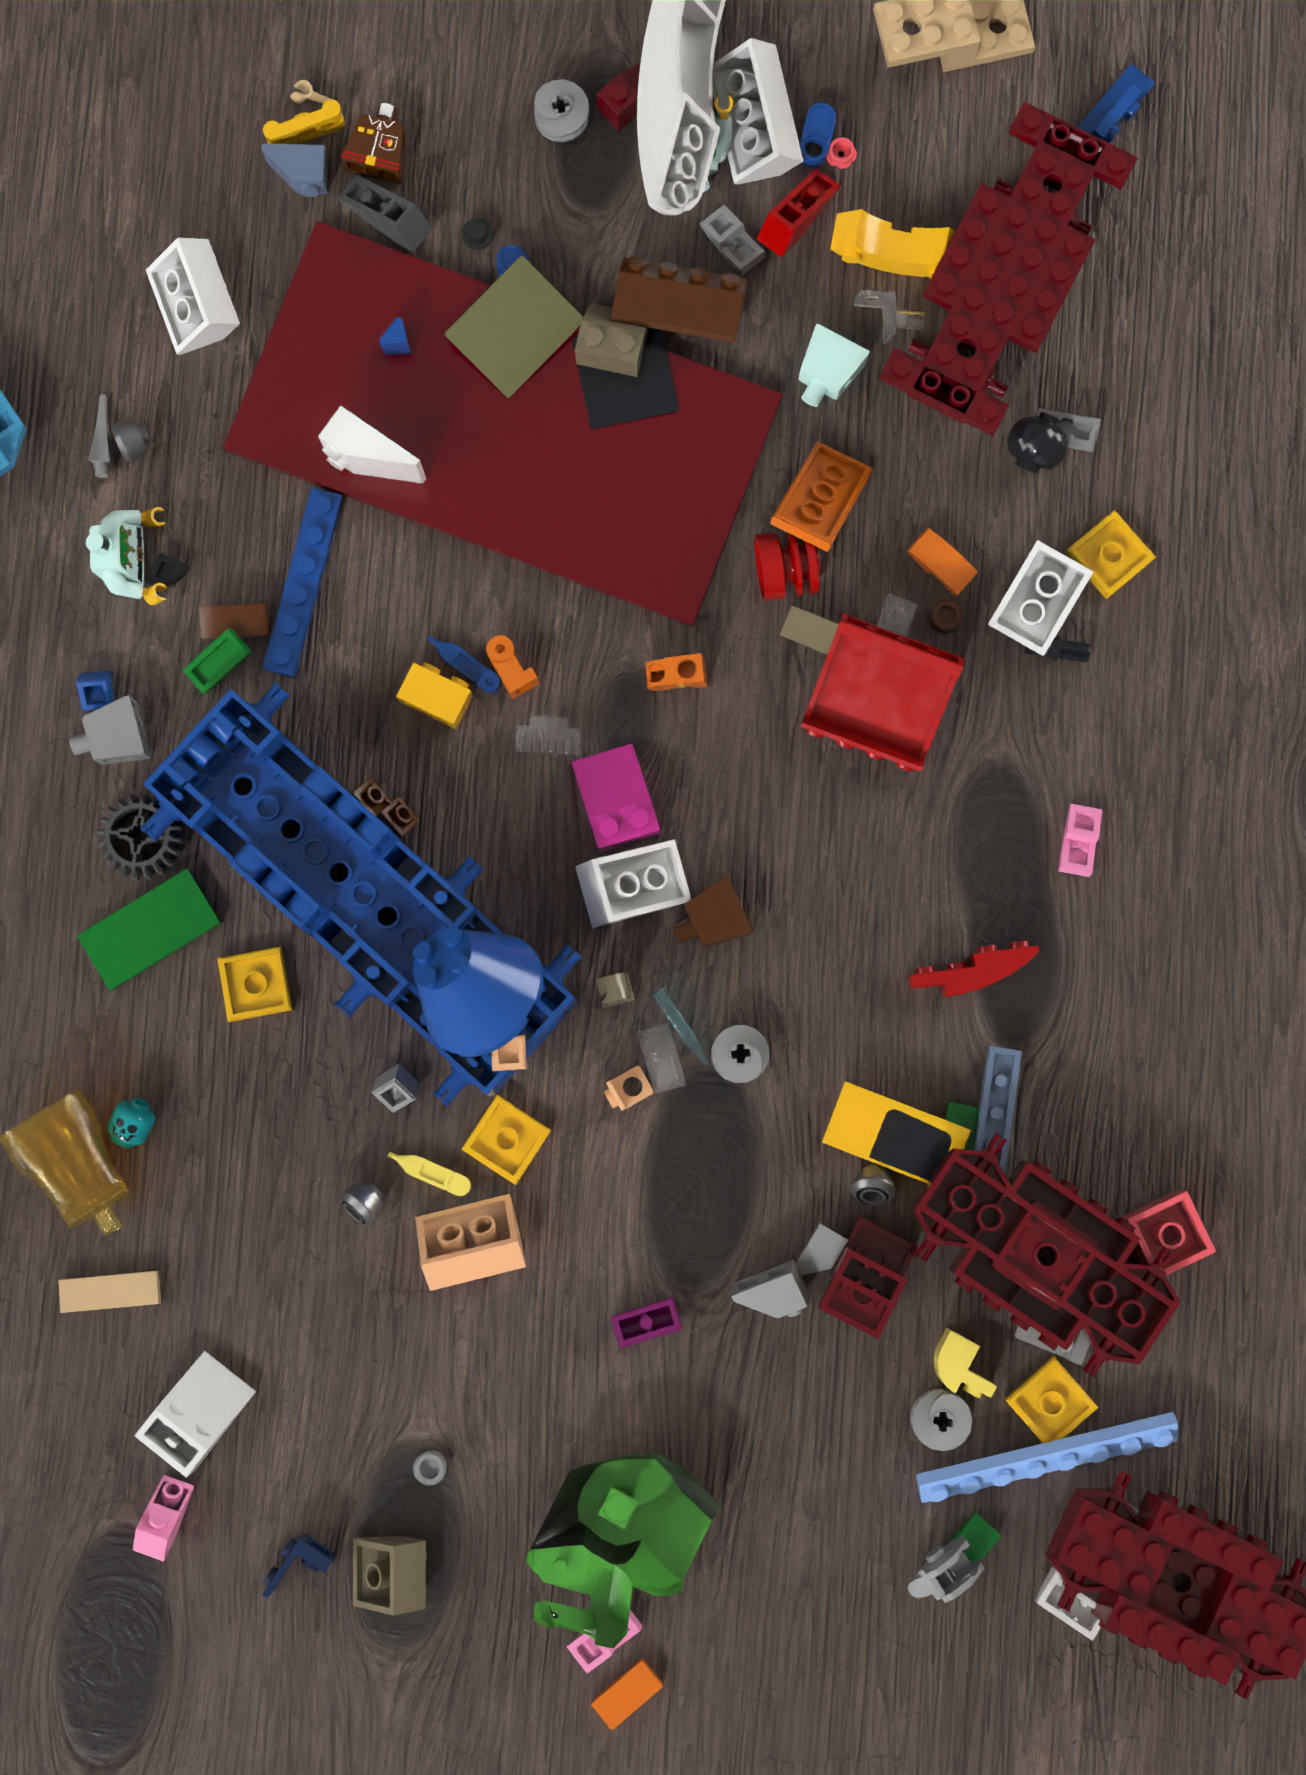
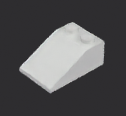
(366, 451)
(1040, 598)
(633, 883)

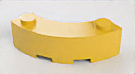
(875, 244)

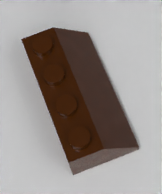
(679, 299)

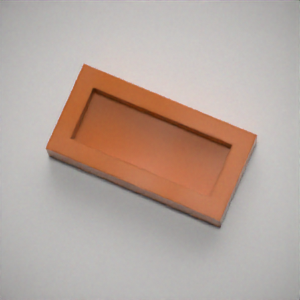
(626, 1694)

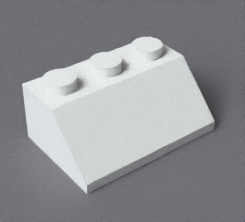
(192, 295)

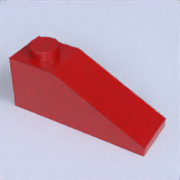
(797, 212)

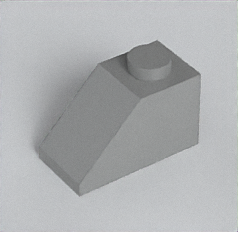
(774, 1291)

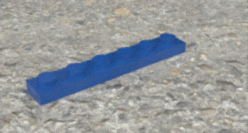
(303, 583)

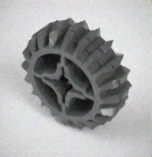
(139, 850)

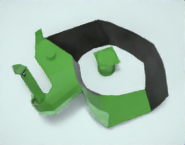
(618, 1530)

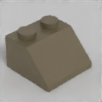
(609, 343)
(389, 1574)

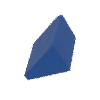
(95, 689)

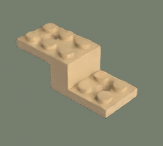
(953, 31)

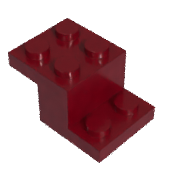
(868, 1277)

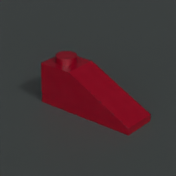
(619, 98)

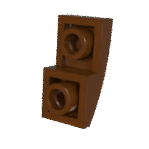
(243, 618)
(393, 813)

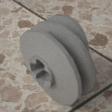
(557, 96)
(752, 1065)
(953, 1407)

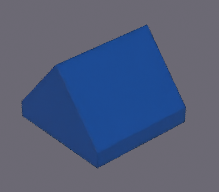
(395, 339)

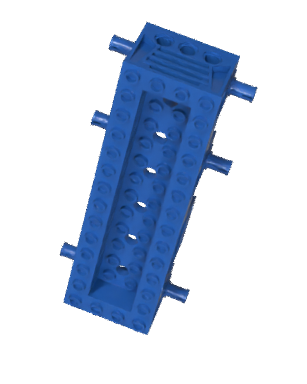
(295, 873)

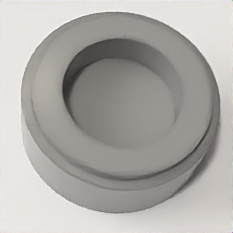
(430, 1467)

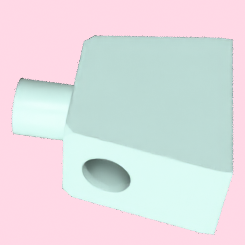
(830, 365)

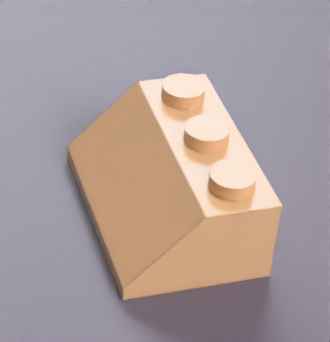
(469, 1242)

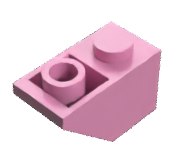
(162, 1518)

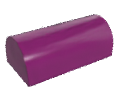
(646, 1323)

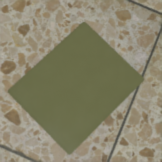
(514, 326)

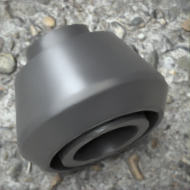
(131, 439)
(873, 1186)
(362, 1203)

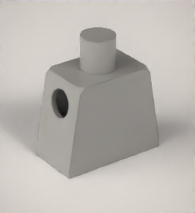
(113, 734)

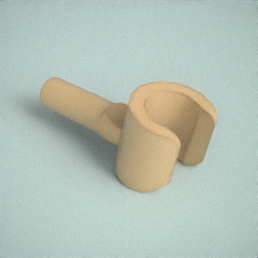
(308, 93)

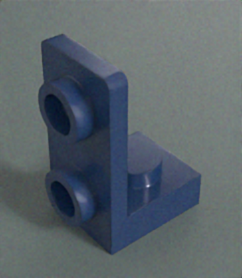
(313, 1555)

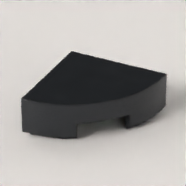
(167, 571)

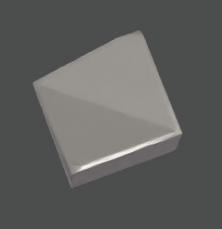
(396, 1088)

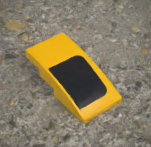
(891, 1133)

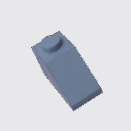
(300, 166)

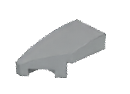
(821, 1251)

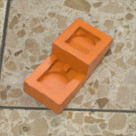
(942, 561)

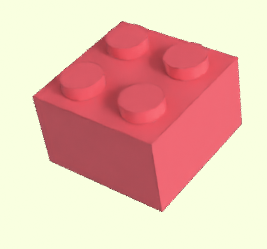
(1173, 1225)

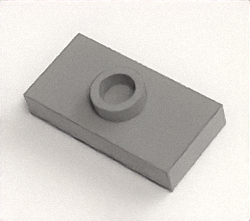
(1079, 429)

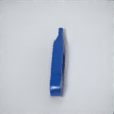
(467, 666)

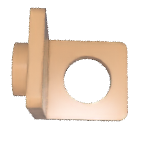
(616, 1094)

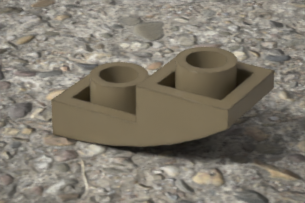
(809, 630)

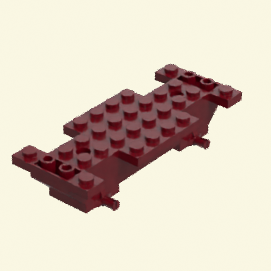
(1008, 269)

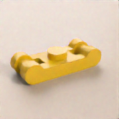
(306, 126)

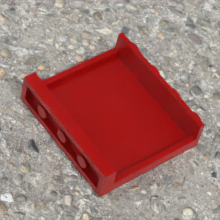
(882, 693)

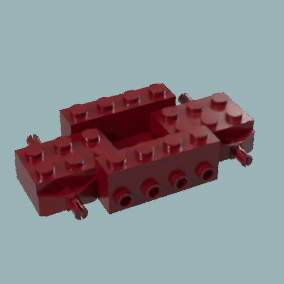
(1005, 1226)
(1223, 1615)

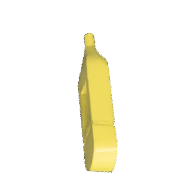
(433, 1173)

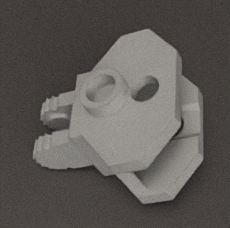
(946, 1572)

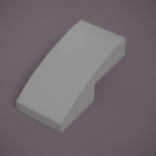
(732, 241)

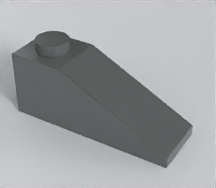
(386, 212)

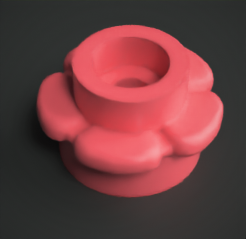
(841, 145)

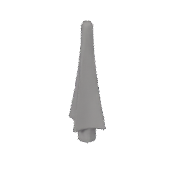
(101, 448)

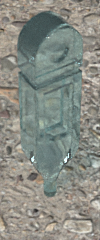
(679, 1024)

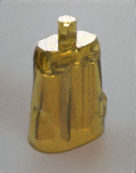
(69, 1161)

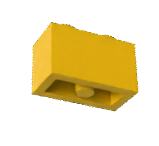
(435, 695)

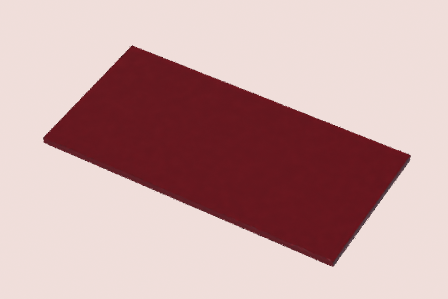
(524, 475)

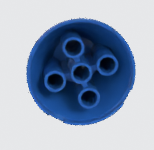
(476, 988)

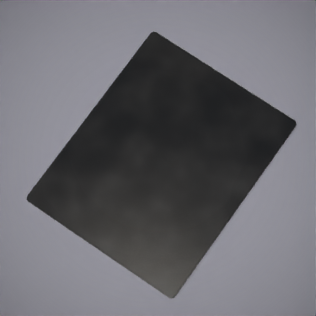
(623, 398)

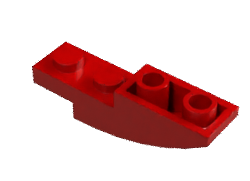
(986, 968)

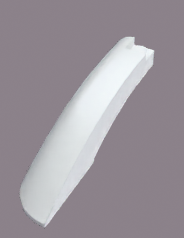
(677, 102)

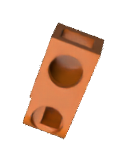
(503, 659)
(676, 672)

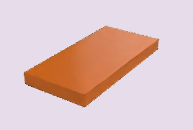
(821, 496)

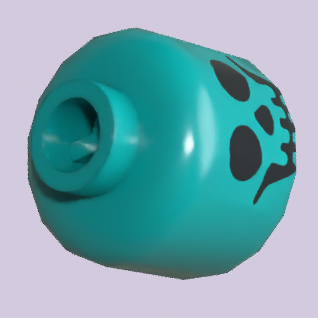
(130, 1123)

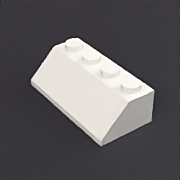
(761, 114)

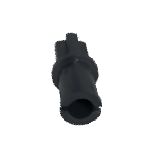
(1065, 650)

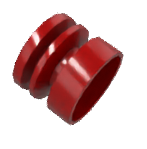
(785, 564)

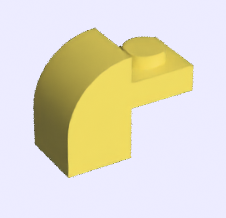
(952, 1364)

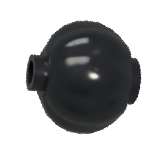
(1037, 443)

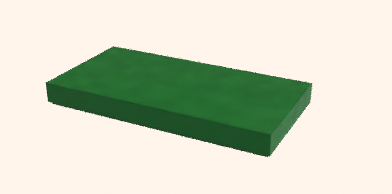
(149, 929)

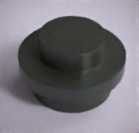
(477, 233)

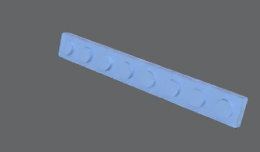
(1047, 1457)

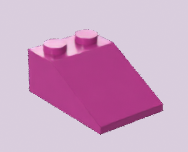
(616, 798)

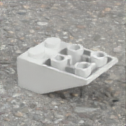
(195, 1414)

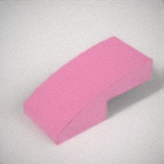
(1080, 840)
(591, 1655)

